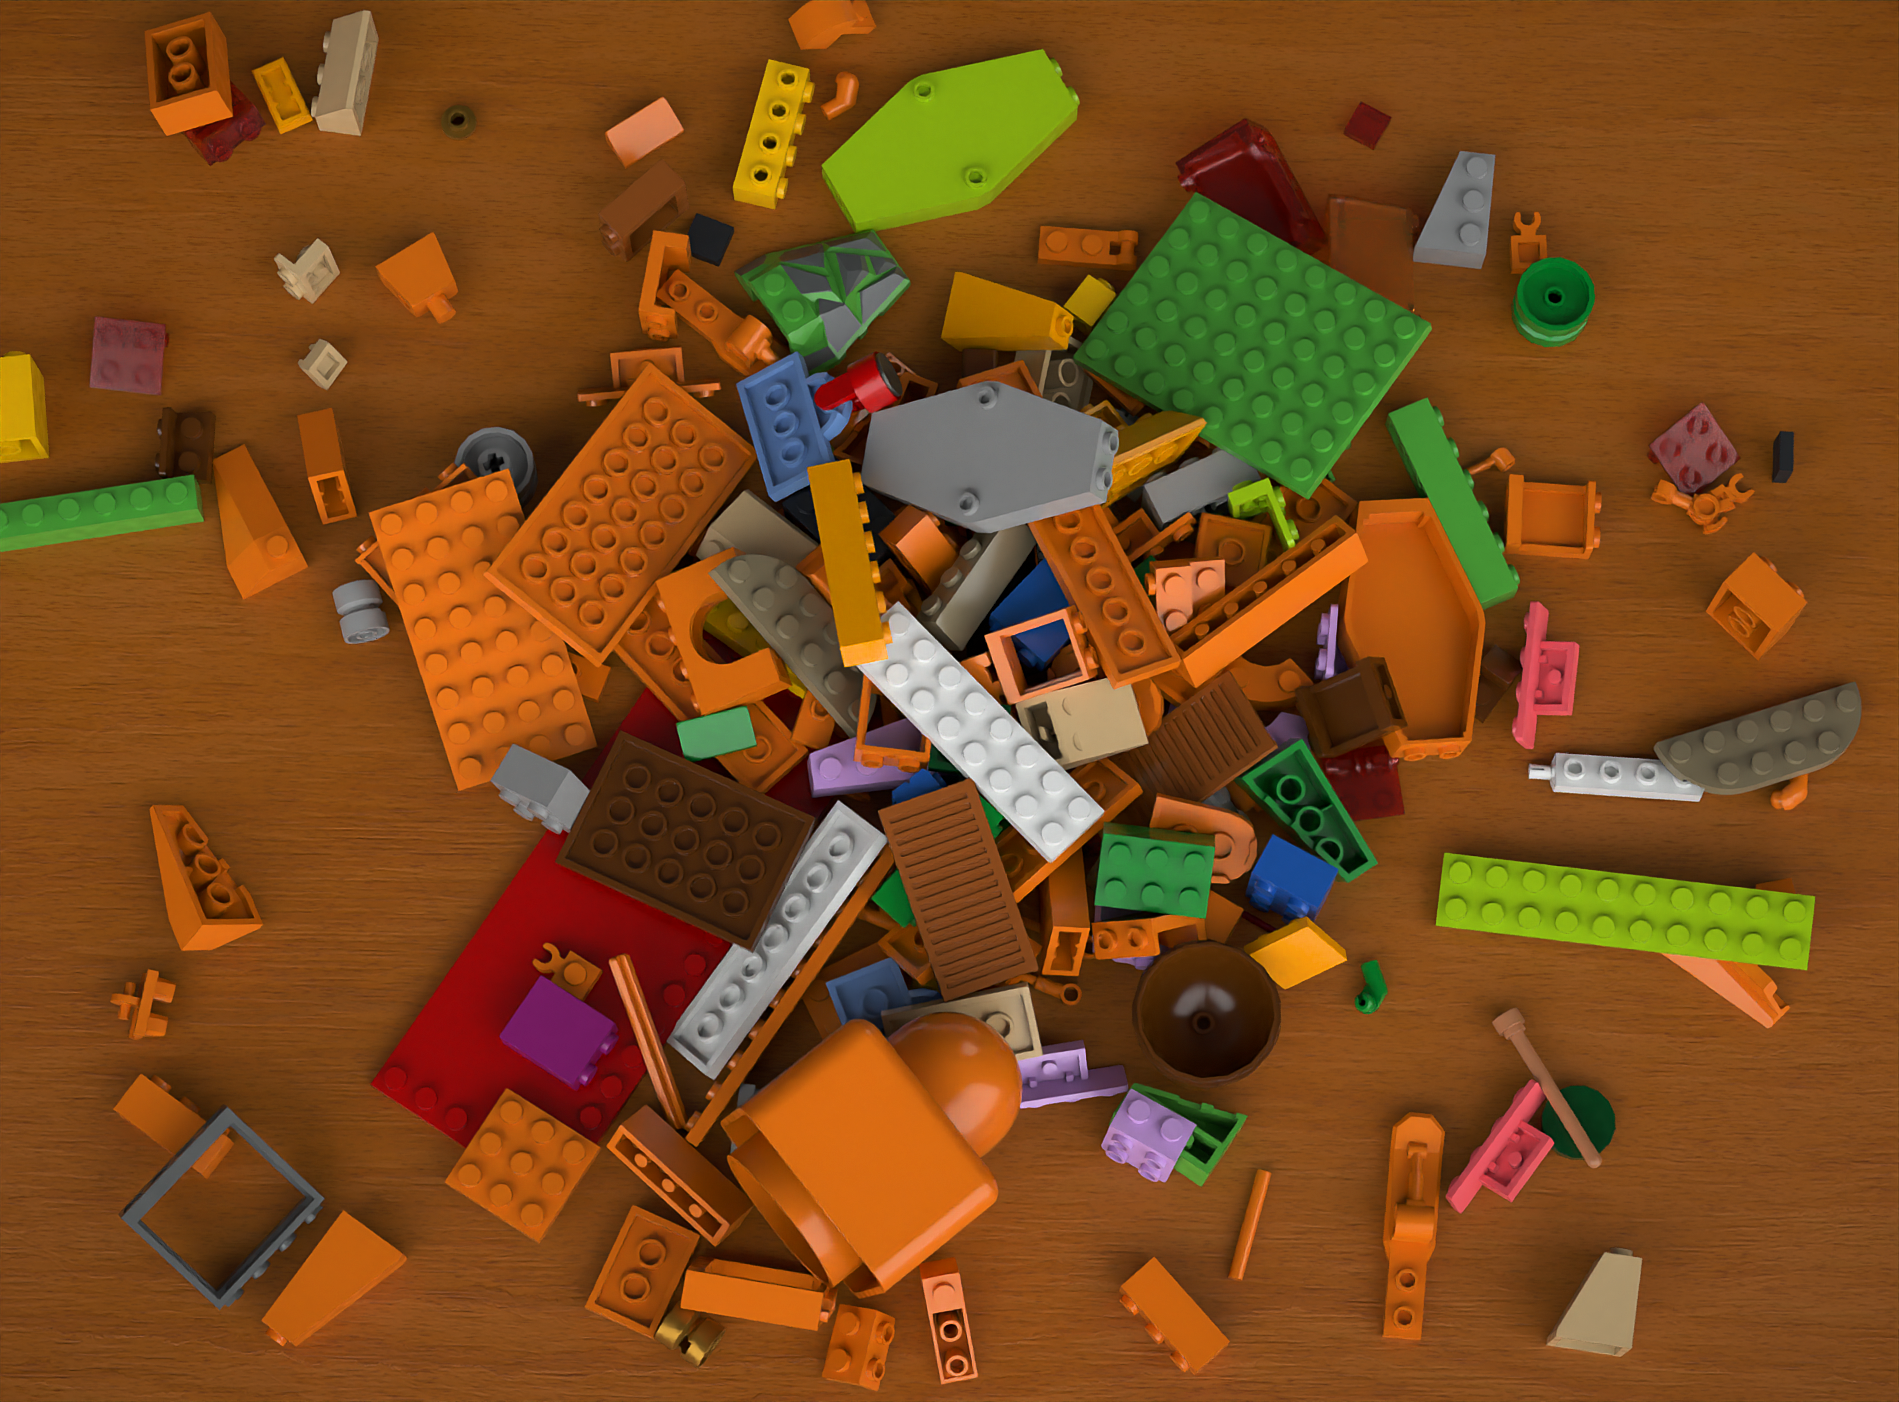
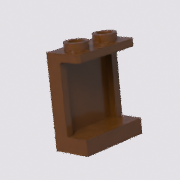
(1350, 708)

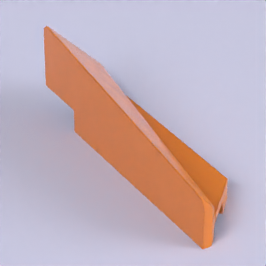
(1740, 984)

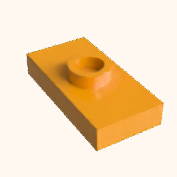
(282, 95)

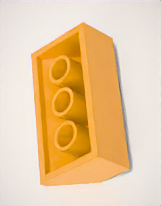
(1152, 445)

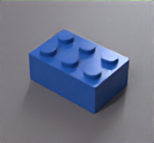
(1290, 881)

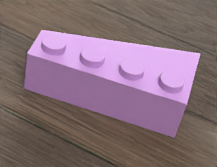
(835, 772)

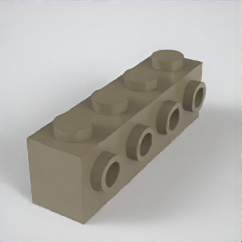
(974, 584)

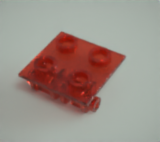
(128, 355)
(1693, 451)
(1366, 782)

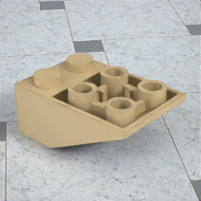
(1084, 722)

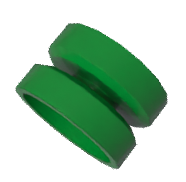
(1553, 302)

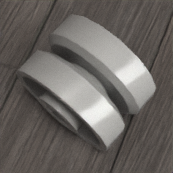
(498, 450)

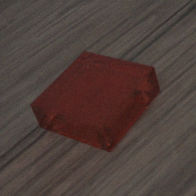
(1367, 125)

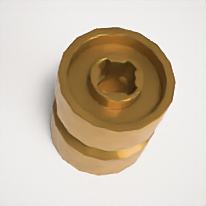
(690, 1334)

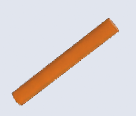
(1249, 1225)

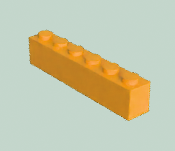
(848, 564)

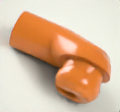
(1791, 794)

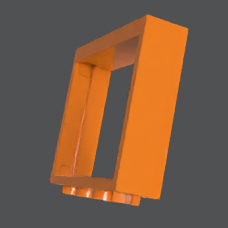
(757, 1293)

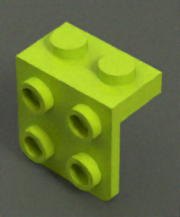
(1255, 498)

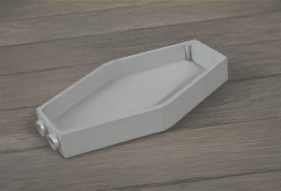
(989, 457)

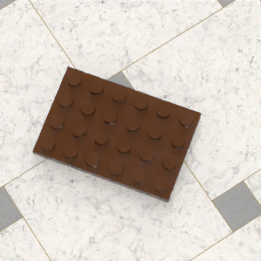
(686, 841)

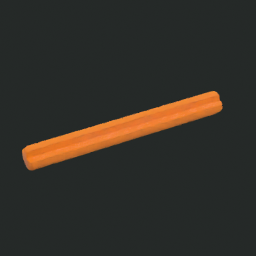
(648, 1041)

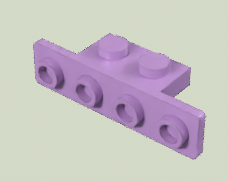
(1064, 1077)

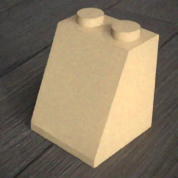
(1603, 1307)

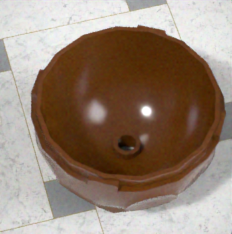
(1212, 984)

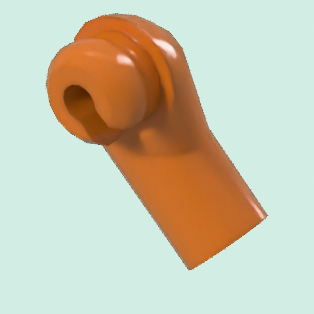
(845, 96)

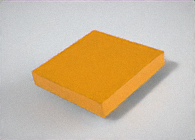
(1296, 952)

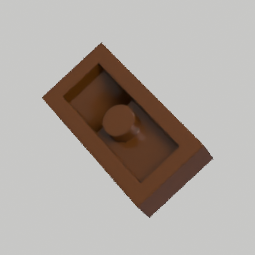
(1496, 675)

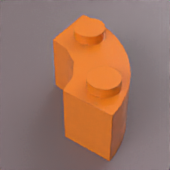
(1268, 686)

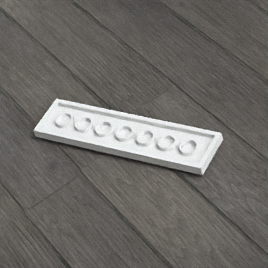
(981, 738)
(749, 981)

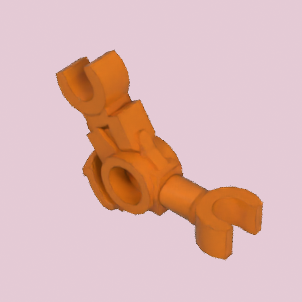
(1704, 507)

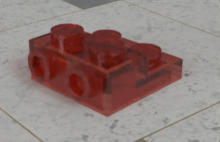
(218, 139)

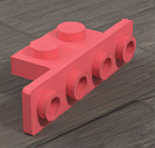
(1546, 676)
(1507, 1154)

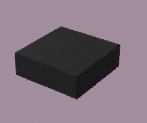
(709, 239)
(1783, 457)

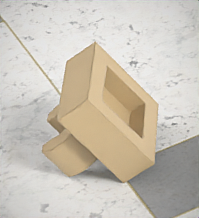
(323, 363)

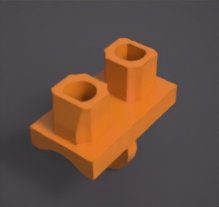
(150, 989)

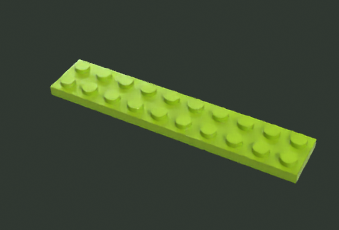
(1626, 911)

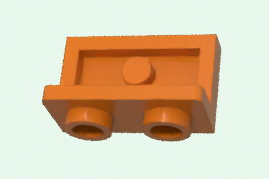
(859, 1346)

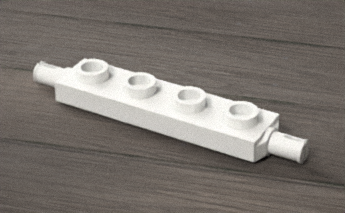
(1614, 777)

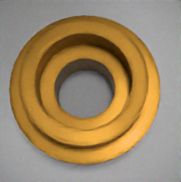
(461, 131)

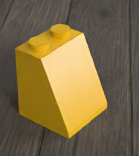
(22, 409)

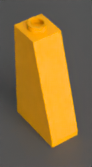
(1002, 318)

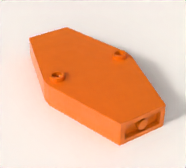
(1419, 616)

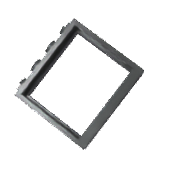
(256, 1262)

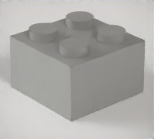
(540, 789)

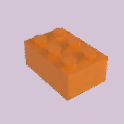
(188, 73)
(1757, 605)

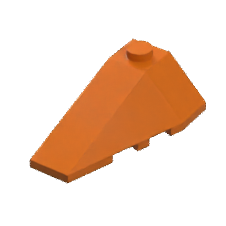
(253, 530)
(199, 893)

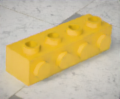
(772, 134)

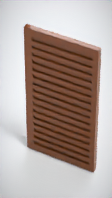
(1195, 749)
(958, 889)

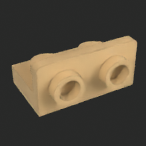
(311, 272)

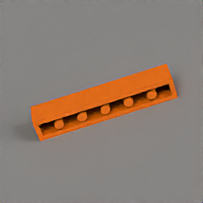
(1267, 600)

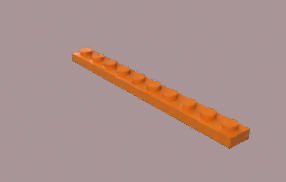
(786, 1001)

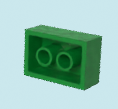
(1154, 870)

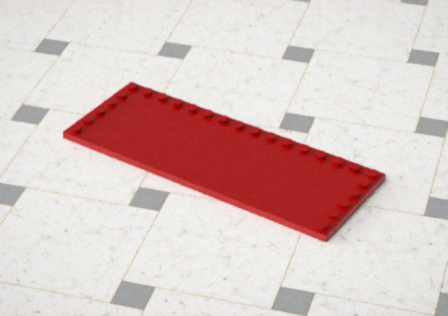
(452, 1057)

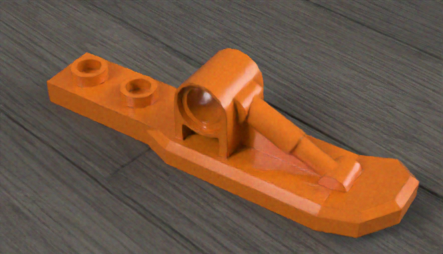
(737, 339)
(1410, 1220)

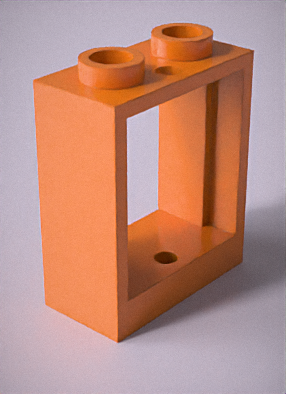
(1010, 669)
(876, 756)

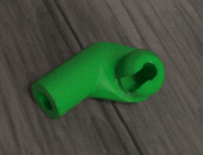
(1374, 990)

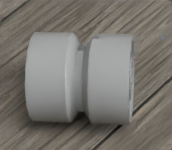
(359, 606)

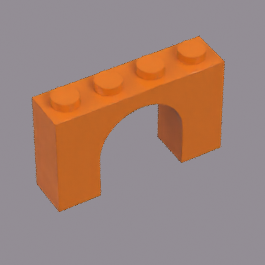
(687, 600)

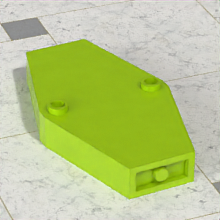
(950, 141)

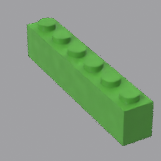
(1438, 476)
(100, 513)

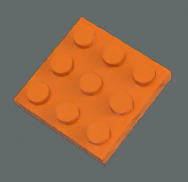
(522, 1165)

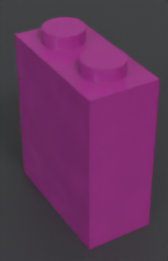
(560, 1033)

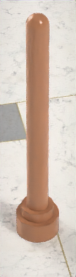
(1511, 1026)

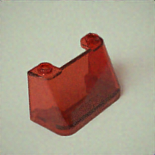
(1252, 179)

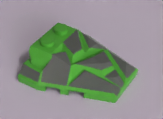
(826, 293)

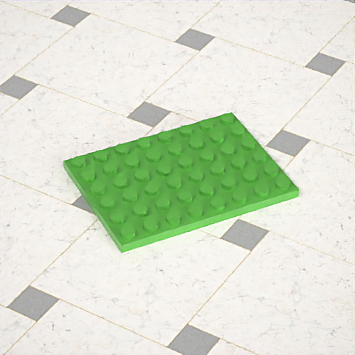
(1254, 342)

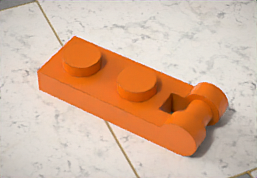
(1087, 248)

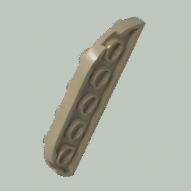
(798, 628)
(1766, 743)

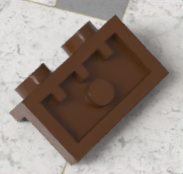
(186, 445)

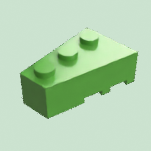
(1210, 1137)

